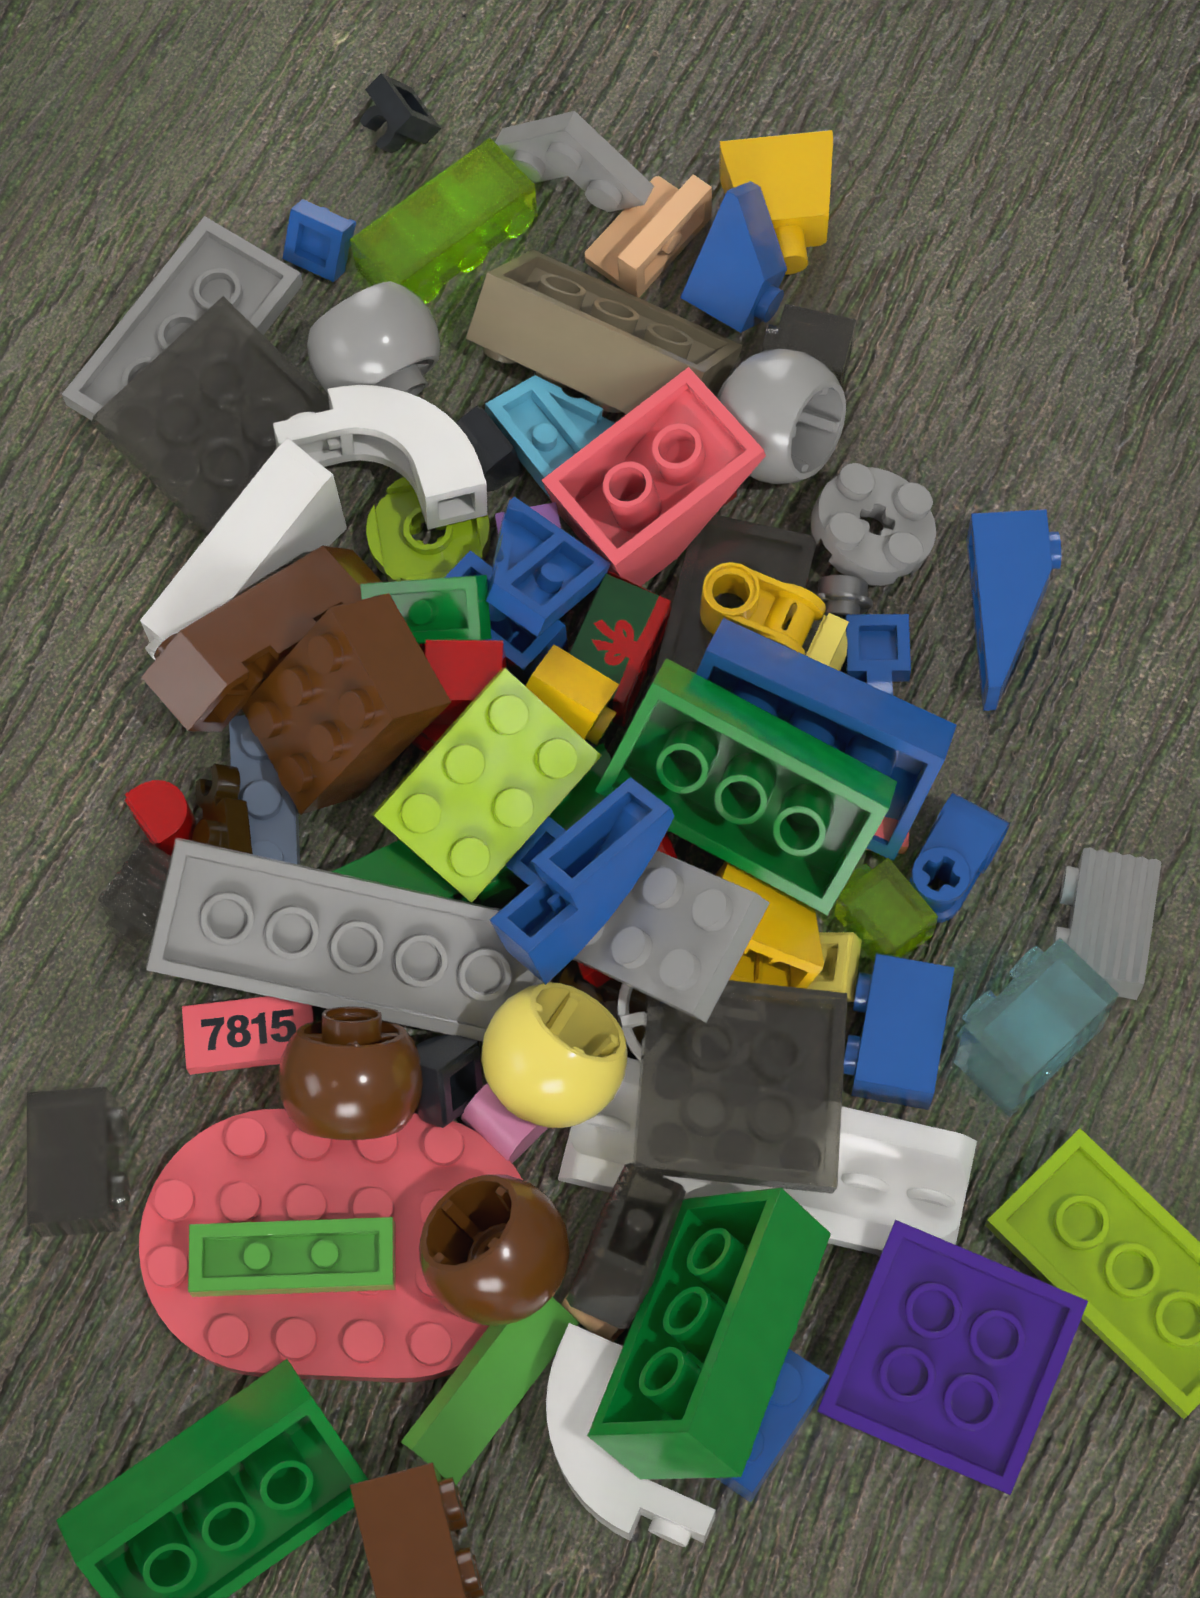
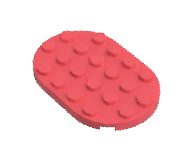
(271, 1171)

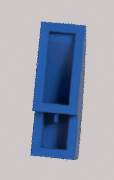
(583, 879)

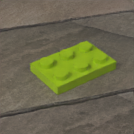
(486, 784)

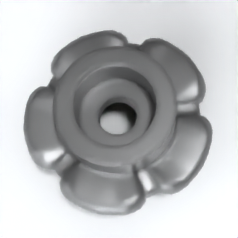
(844, 595)

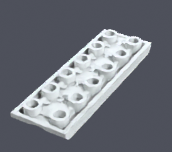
(884, 1171)

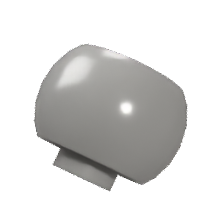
(375, 339)
(789, 409)

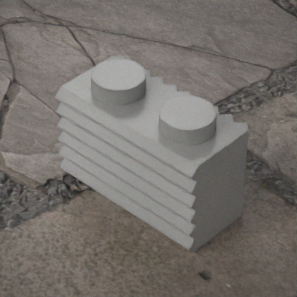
(1111, 915)

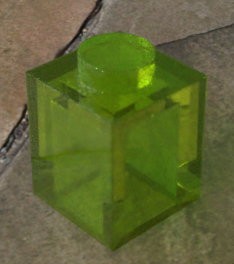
(885, 911)

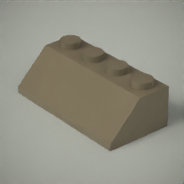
(591, 334)

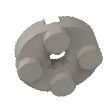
(891, 500)

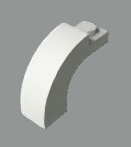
(402, 434)
(596, 1478)

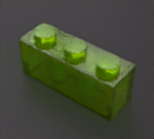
(448, 223)

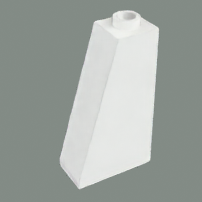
(272, 523)

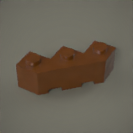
(226, 655)

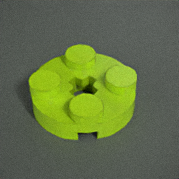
(404, 558)

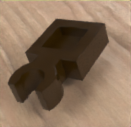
(224, 816)

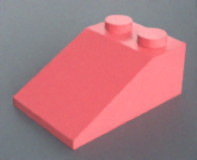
(654, 478)

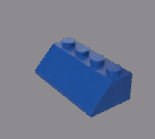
(839, 711)

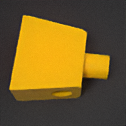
(794, 183)
(786, 941)

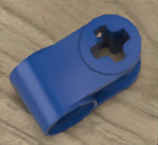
(957, 853)

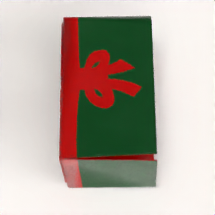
(622, 637)

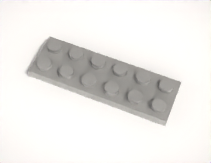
(332, 940)

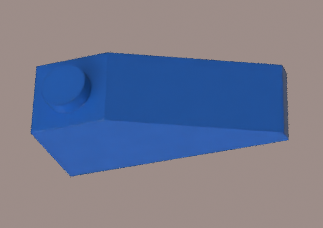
(1009, 576)

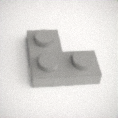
(572, 148)

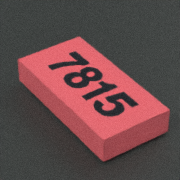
(240, 1032)

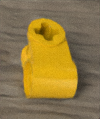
(766, 607)

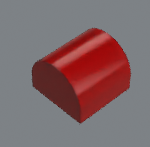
(161, 813)

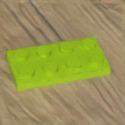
(1111, 1243)

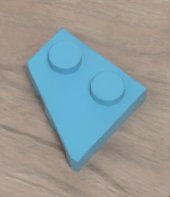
(545, 424)

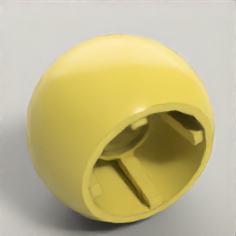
(554, 1055)

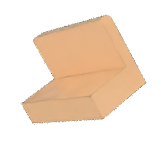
(651, 235)

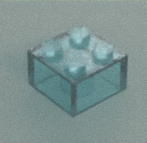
(1034, 1025)

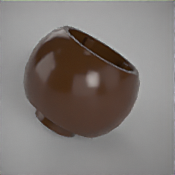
(350, 1075)
(494, 1250)

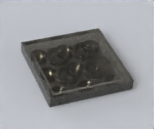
(207, 412)
(746, 1091)

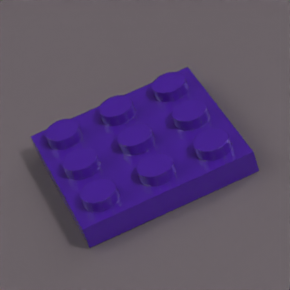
(952, 1356)

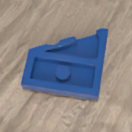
(539, 569)

